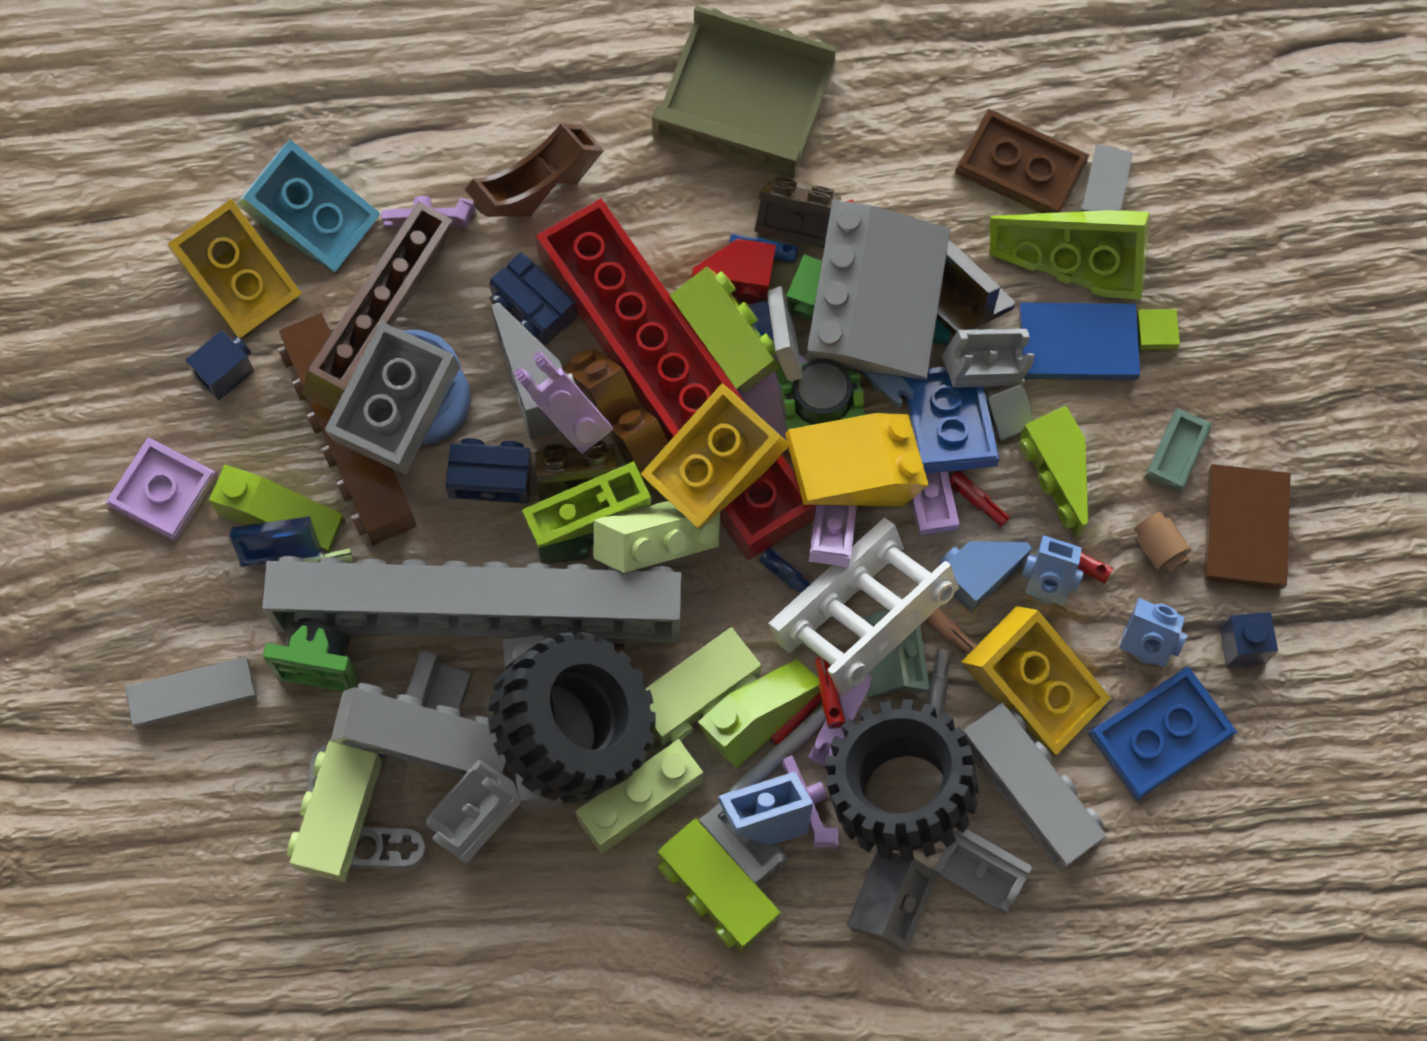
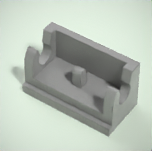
(988, 358)
(473, 810)
(753, 857)
(983, 869)

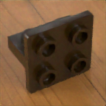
(795, 211)
(968, 294)
(566, 468)

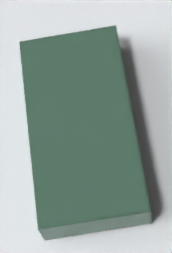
(1178, 450)

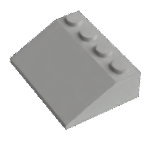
(878, 291)

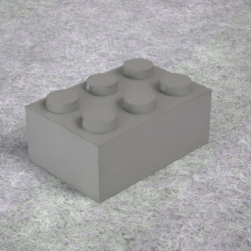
(393, 397)

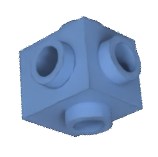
(1053, 571)
(1153, 633)

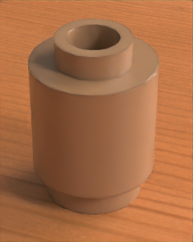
(1162, 543)

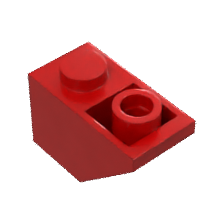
(747, 267)

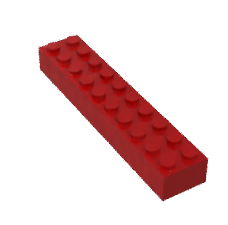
(660, 356)

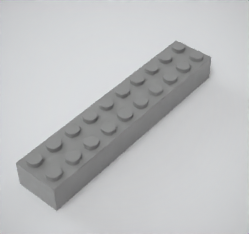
(474, 600)

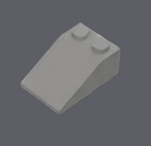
(518, 351)

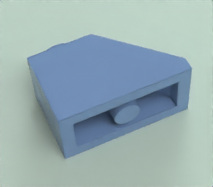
(983, 567)
(769, 810)

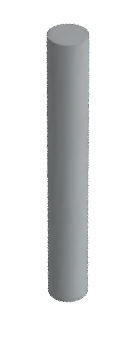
(781, 751)

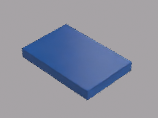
(1081, 340)
(950, 424)
(1162, 733)

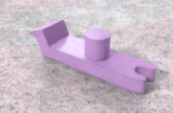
(460, 214)
(850, 704)
(821, 836)

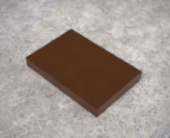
(1022, 163)
(1247, 526)

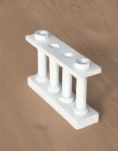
(838, 584)

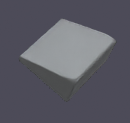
(1009, 412)

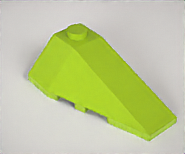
(1085, 248)

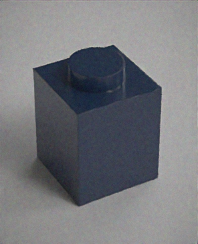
(221, 364)
(1248, 639)

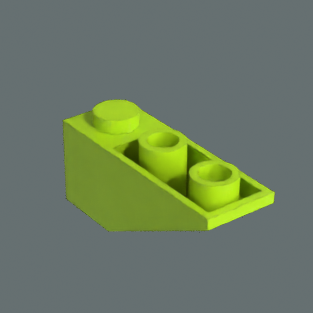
(1059, 456)

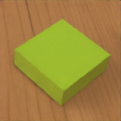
(1158, 329)

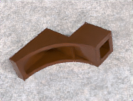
(526, 184)
(609, 390)

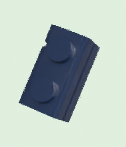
(533, 298)
(489, 471)

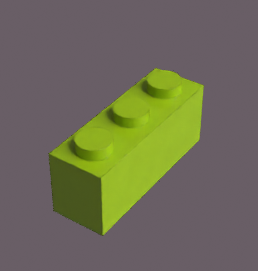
(727, 329)
(716, 886)

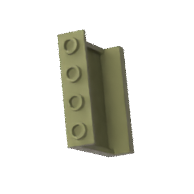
(745, 92)

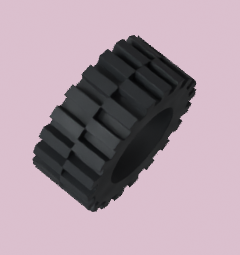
(899, 735)

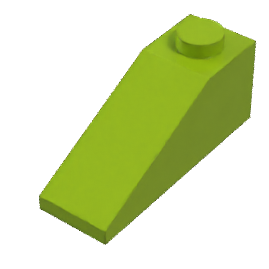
(257, 500)
(574, 510)
(758, 711)

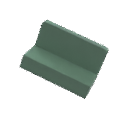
(902, 668)

